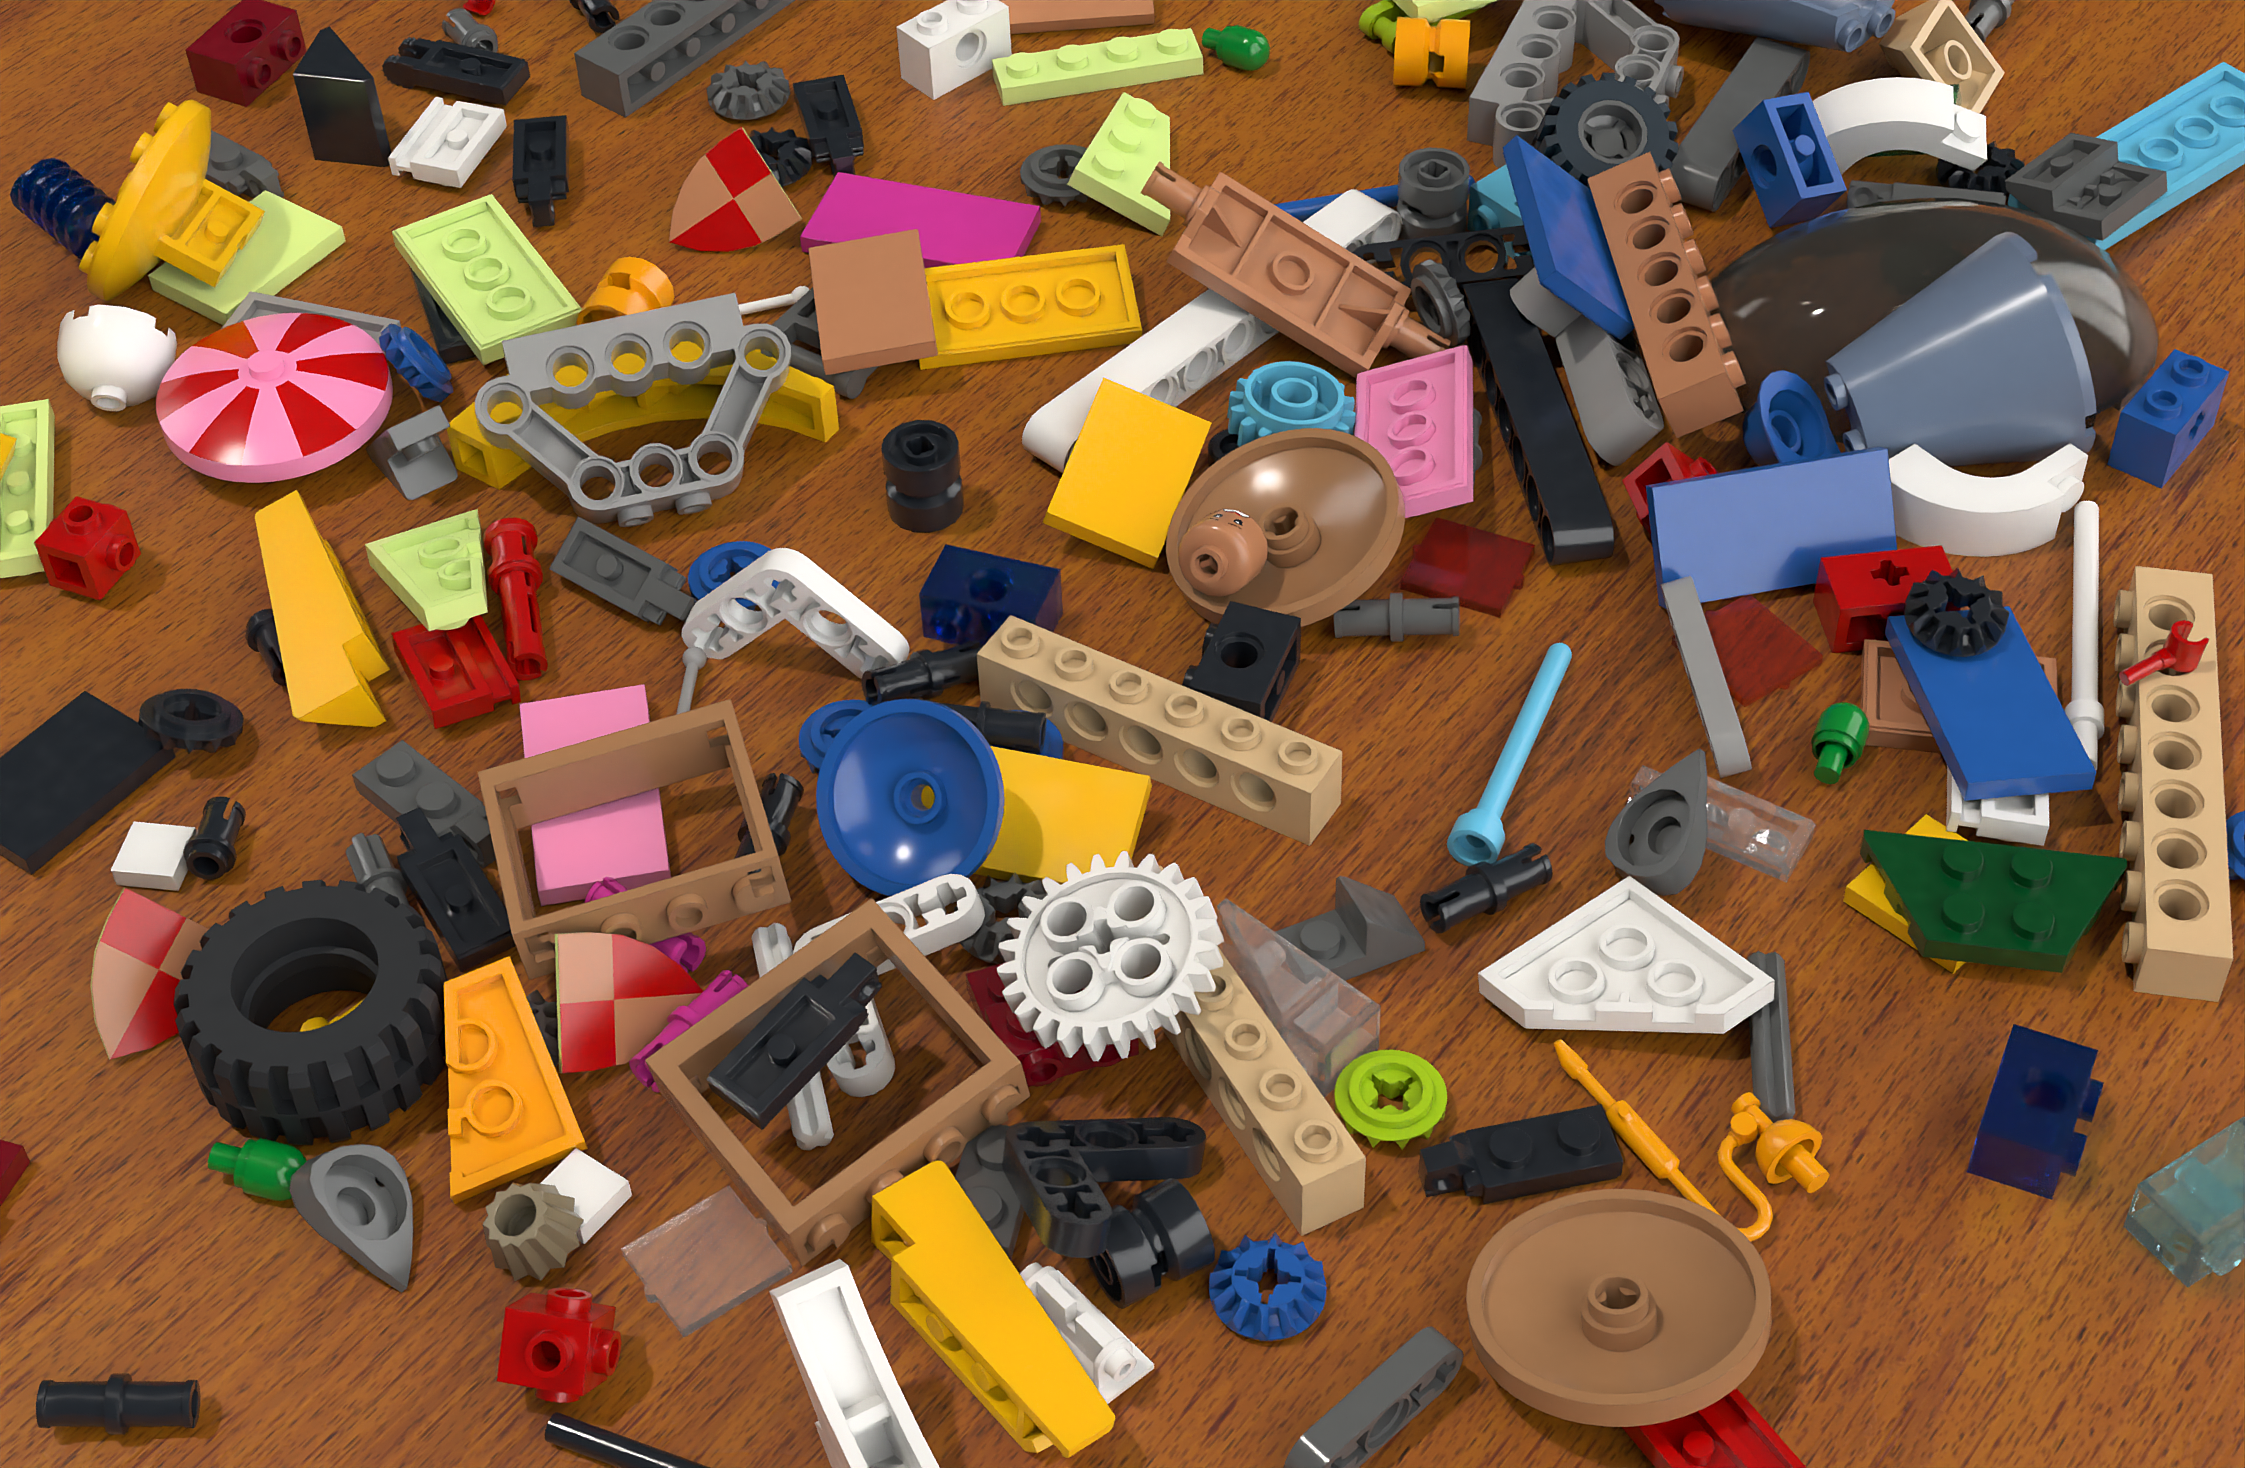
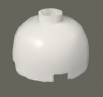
(114, 355)

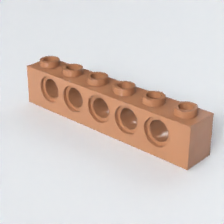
(1666, 296)

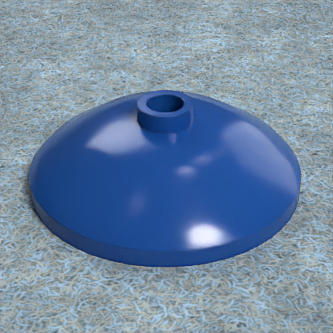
(874, 789)

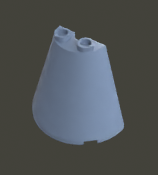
(1816, 23)
(1971, 367)

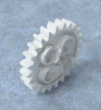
(1110, 956)

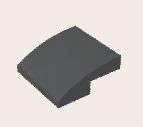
(2086, 186)

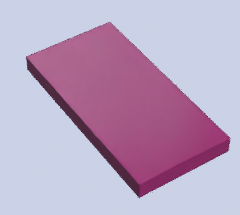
(949, 223)

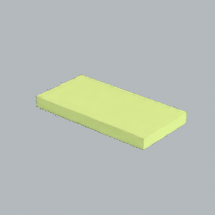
(486, 276)

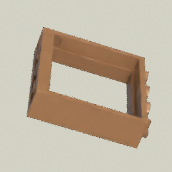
(615, 769)
(932, 1135)

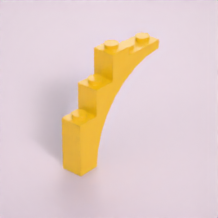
(800, 405)

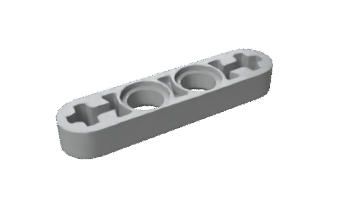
(1706, 677)

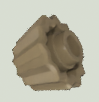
(531, 1229)

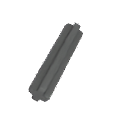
(1771, 1044)

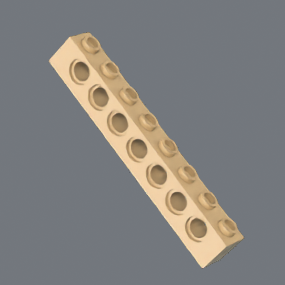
(2172, 794)

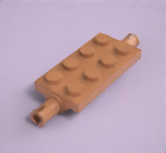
(1289, 273)

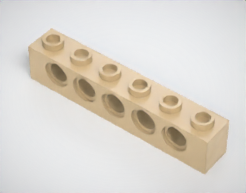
(1164, 729)
(1270, 1104)

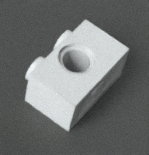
(952, 44)

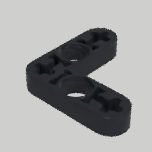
(1060, 1162)

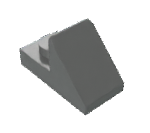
(414, 454)
(1359, 934)

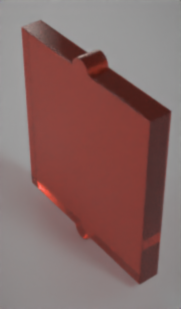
(1468, 564)
(1757, 649)

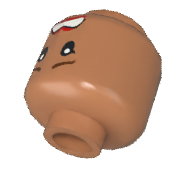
(1222, 552)

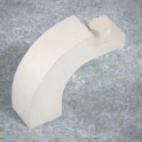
(1901, 116)
(1983, 513)

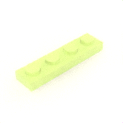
(1097, 66)
(26, 485)

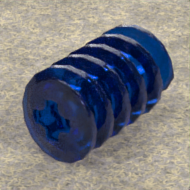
(60, 203)

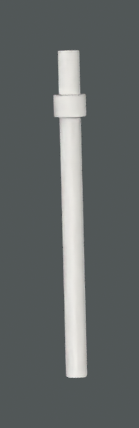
(2084, 709)

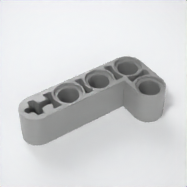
(1602, 371)

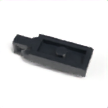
(830, 122)
(541, 165)
(453, 892)
(795, 1041)
(1524, 1157)

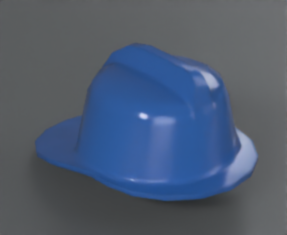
(1786, 422)

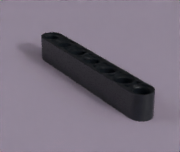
(1537, 427)

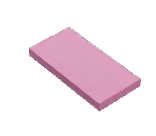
(1422, 426)
(607, 840)

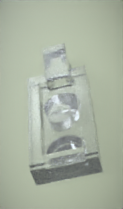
(1747, 827)

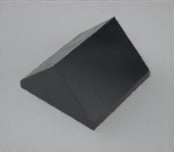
(340, 104)

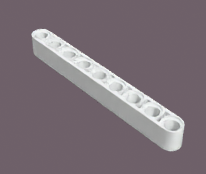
(1196, 340)

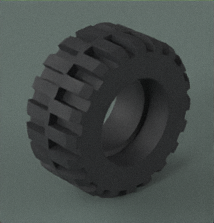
(326, 1076)

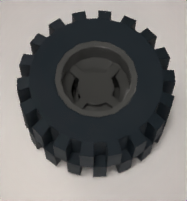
(1605, 125)

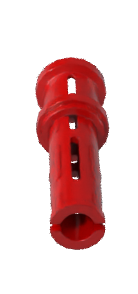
(516, 578)

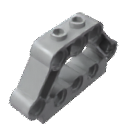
(1541, 45)
(651, 334)

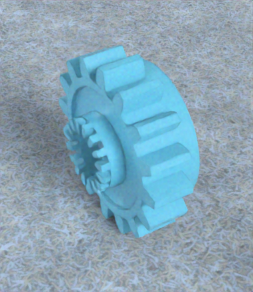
(1288, 398)

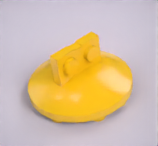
(169, 210)

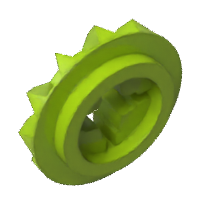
(1392, 1075)

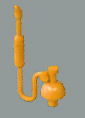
(1782, 1150)

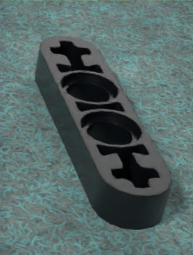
(1453, 252)

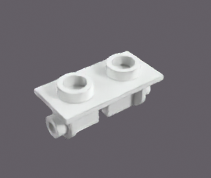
(1095, 1341)

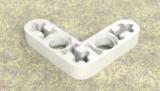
(798, 599)
(939, 933)

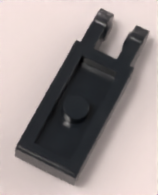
(457, 70)

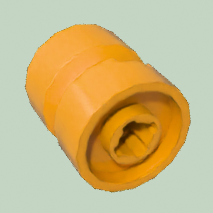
(1412, 52)
(627, 288)

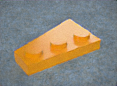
(503, 1087)

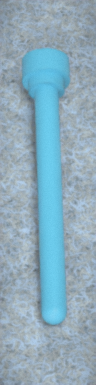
(1480, 832)

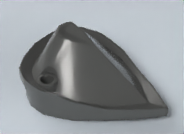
(1663, 829)
(352, 1212)

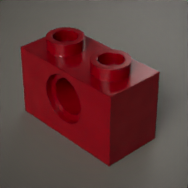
(246, 51)

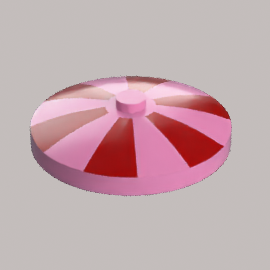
(274, 397)

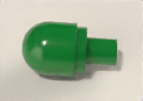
(1238, 46)
(1838, 740)
(258, 1167)

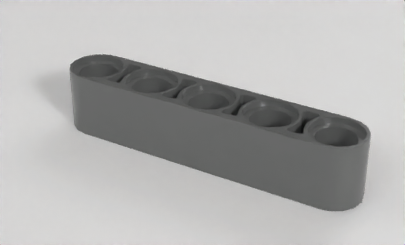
(1709, 156)

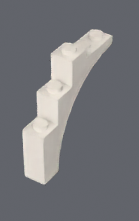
(847, 1374)

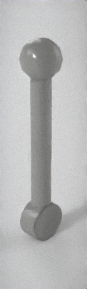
(694, 659)

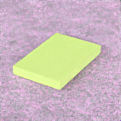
(276, 255)

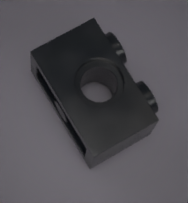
(1248, 659)

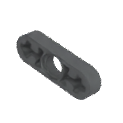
(1380, 1404)

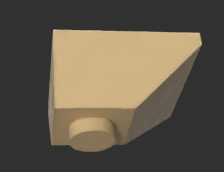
(1942, 47)

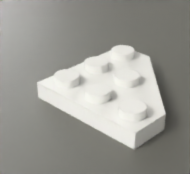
(1626, 968)

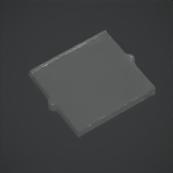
(706, 1261)

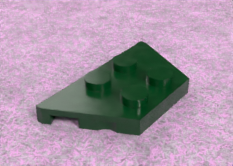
(1992, 898)

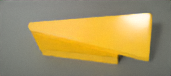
(317, 621)
(981, 1314)

